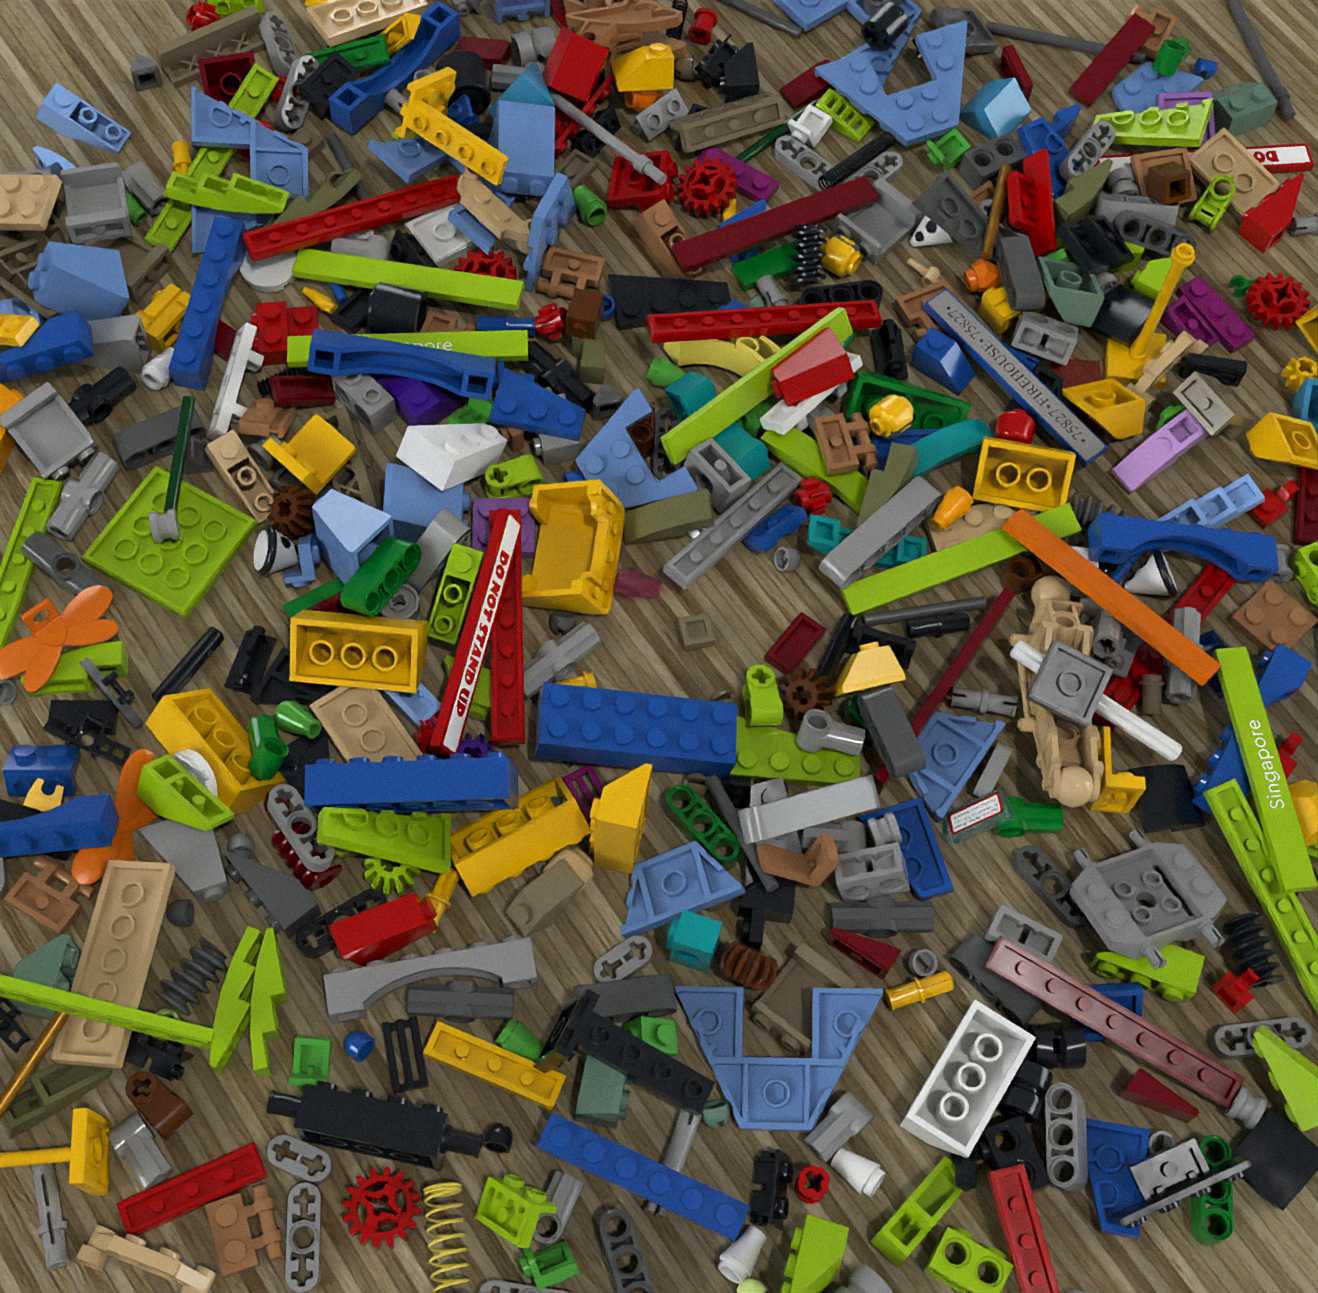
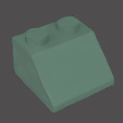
(1243, 107)
(1071, 290)

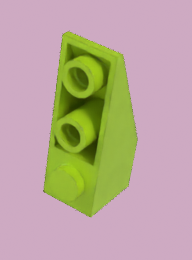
(455, 593)
(1175, 980)
(1291, 1075)
(817, 1256)

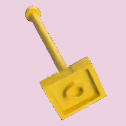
(1127, 363)
(87, 1155)

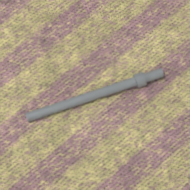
(640, 162)

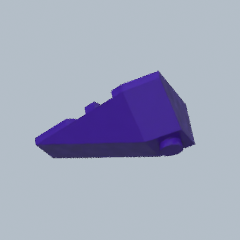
(418, 400)

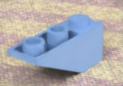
(80, 120)

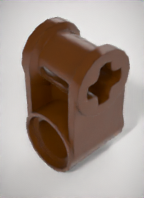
(644, 431)
(1029, 568)
(161, 1107)

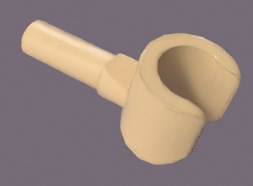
(930, 275)

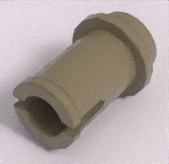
(1151, 693)

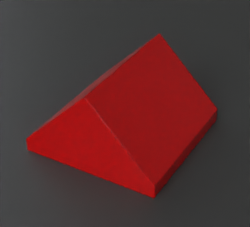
(574, 64)

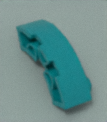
(695, 391)

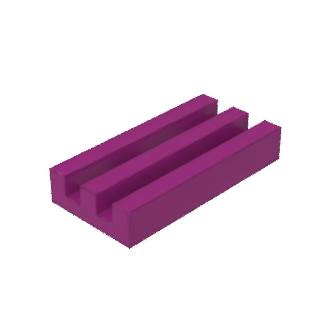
(577, 776)

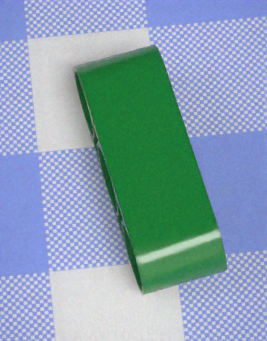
(381, 576)
(699, 812)
(1218, 1209)

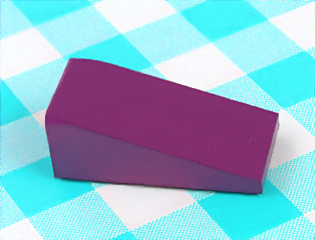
(1184, 317)

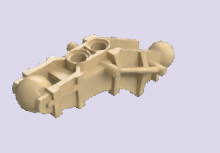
(1056, 738)

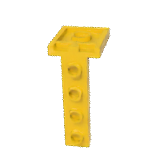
(428, 117)

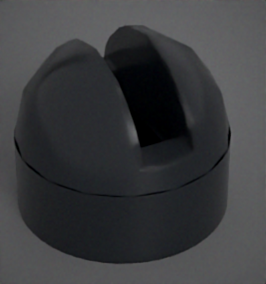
(498, 1138)

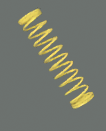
(443, 1190)

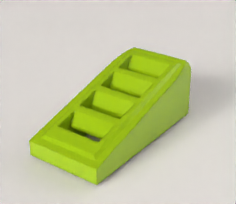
(832, 103)

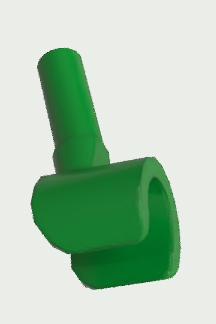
(1242, 284)

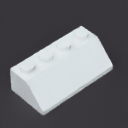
(968, 1081)

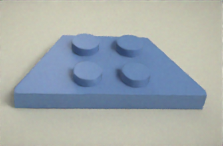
(1142, 86)
(952, 754)
(674, 882)

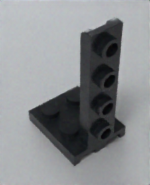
(585, 1030)

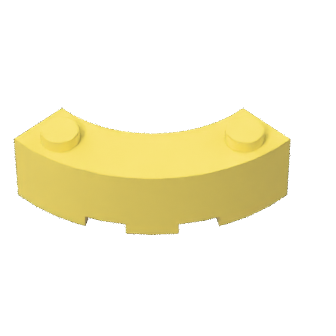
(734, 354)

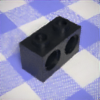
(1021, 1152)

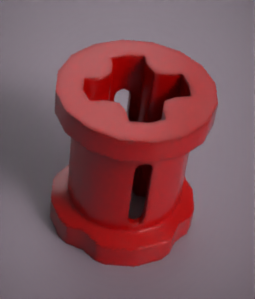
(704, 22)
(812, 1173)

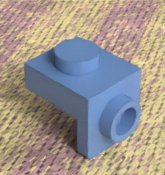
(309, 557)

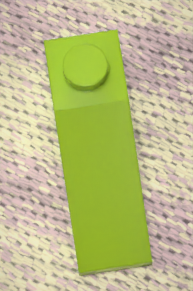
(179, 796)

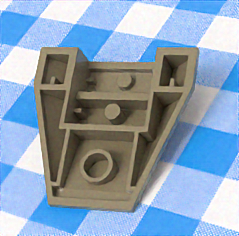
(19, 257)

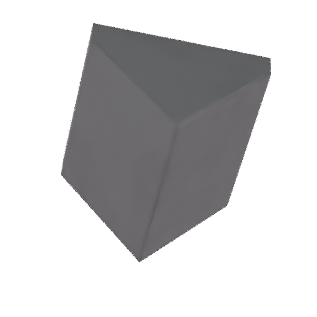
(145, 73)
(606, 402)
(196, 458)

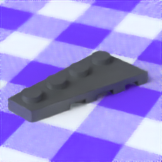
(955, 213)

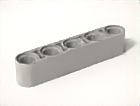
(880, 532)
(808, 808)

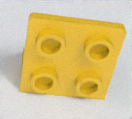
(313, 453)
(1117, 791)

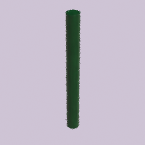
(770, 138)
(179, 453)

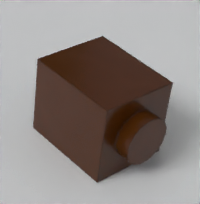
(1169, 182)
(584, 313)

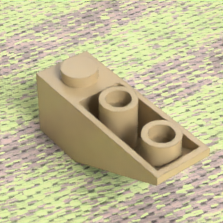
(241, 474)

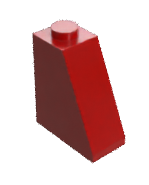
(812, 368)
(384, 929)

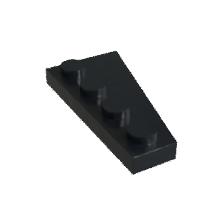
(644, 296)

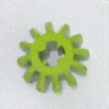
(396, 879)

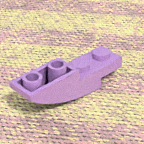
(1160, 451)

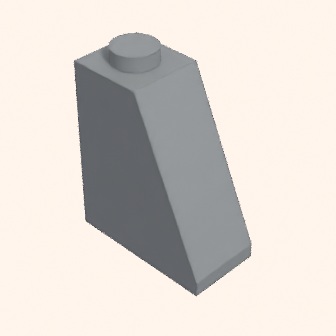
(119, 343)
(194, 855)

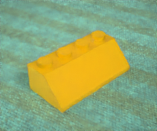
(357, 650)
(206, 726)
(620, 820)
(514, 839)

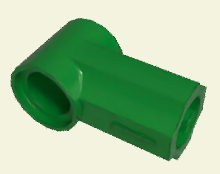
(1171, 55)
(266, 747)
(1032, 818)

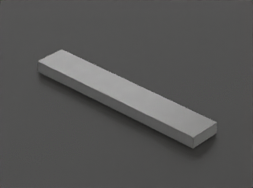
(732, 526)

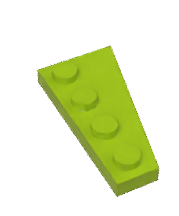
(1156, 127)
(775, 754)
(403, 839)

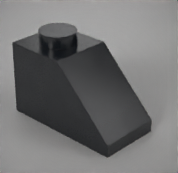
(740, 75)

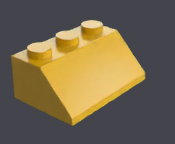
(1023, 474)

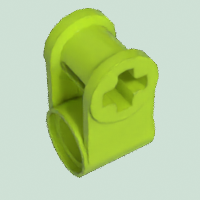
(1213, 204)
(514, 477)
(761, 697)

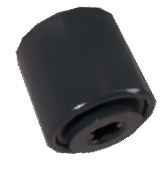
(470, 78)
(396, 309)

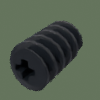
(808, 254)
(1250, 948)

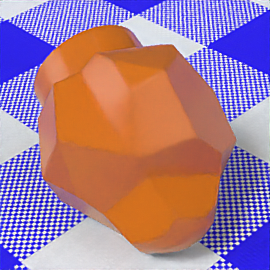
(641, 99)
(982, 276)

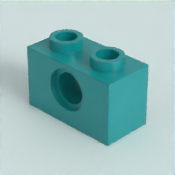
(693, 940)

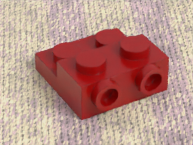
(632, 188)
(278, 322)

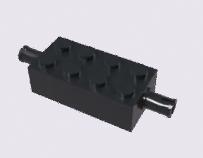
(374, 1125)

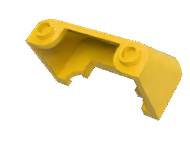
(575, 547)

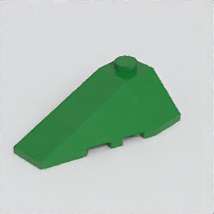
(930, 408)

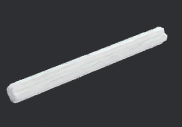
(1110, 710)

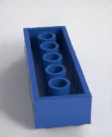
(635, 730)
(414, 785)

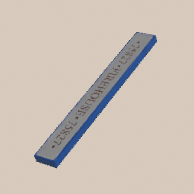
(1015, 377)

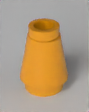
(951, 508)

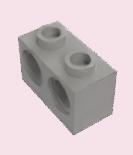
(1044, 337)
(366, 400)
(872, 873)
(1023, 932)

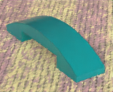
(950, 444)
(826, 534)

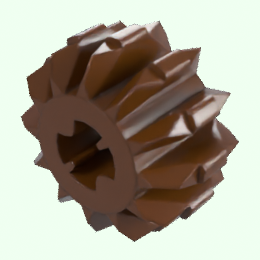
(293, 511)
(808, 683)
(748, 966)

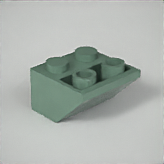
(49, 966)
(602, 1095)

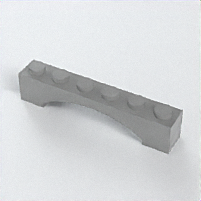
(355, 990)

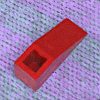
(1269, 221)

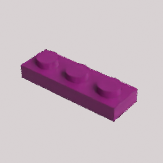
(751, 182)
(1219, 316)

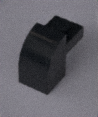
(765, 906)

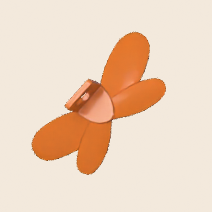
(75, 627)
(91, 863)

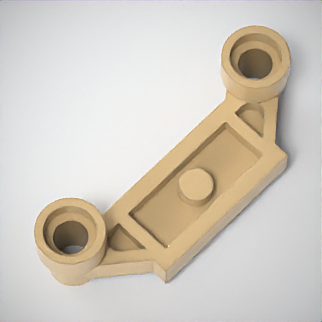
(492, 210)
(1157, 369)
(132, 1251)

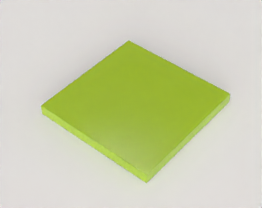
(173, 571)

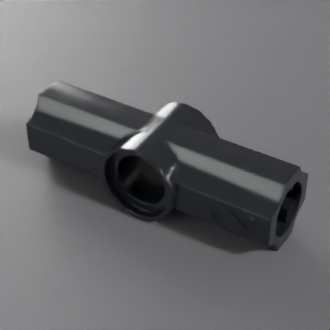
(557, 375)
(96, 401)

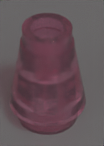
(636, 584)

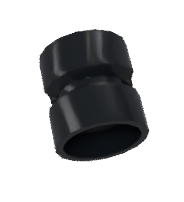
(1067, 1042)
(1025, 1092)

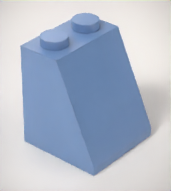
(528, 140)
(80, 280)
(417, 501)
(348, 531)

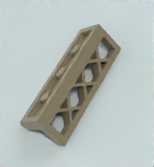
(209, 42)
(729, 121)
(361, 463)

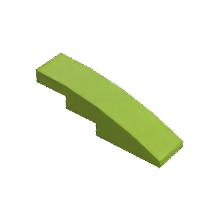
(236, 195)
(805, 458)
(267, 991)
(233, 1011)

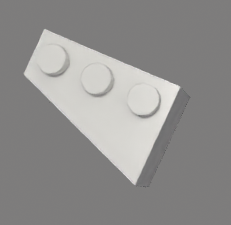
(451, 452)

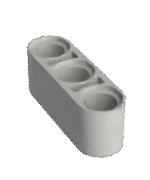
(1112, 204)
(436, 547)
(1076, 1151)

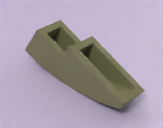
(1081, 194)
(593, 357)
(887, 483)
(669, 517)
(49, 1093)

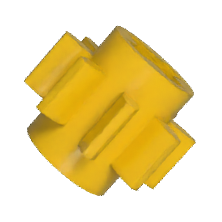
(1298, 370)

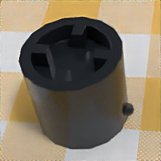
(884, 26)

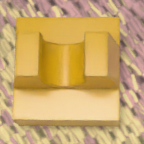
(37, 800)

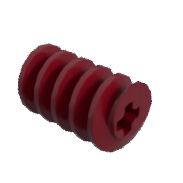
(309, 879)

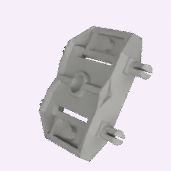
(1110, 893)

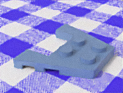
(552, 212)
(620, 465)

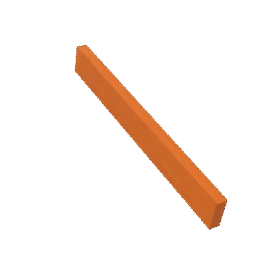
(1112, 597)

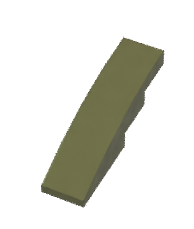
(318, 199)

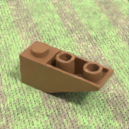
(659, 231)

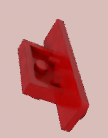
(566, 125)
(1032, 203)

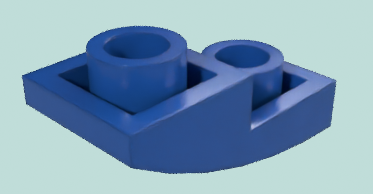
(1065, 120)

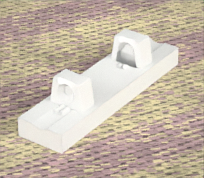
(240, 358)
(783, 418)

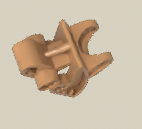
(624, 25)

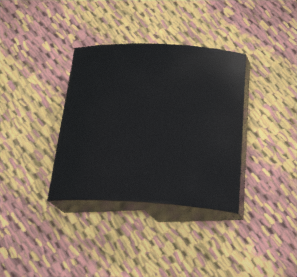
(1095, 244)
(1122, 315)
(1167, 799)
(1279, 1156)

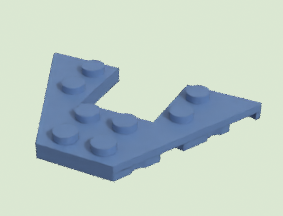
(811, 13)
(917, 111)
(417, 156)
(272, 159)
(774, 1090)

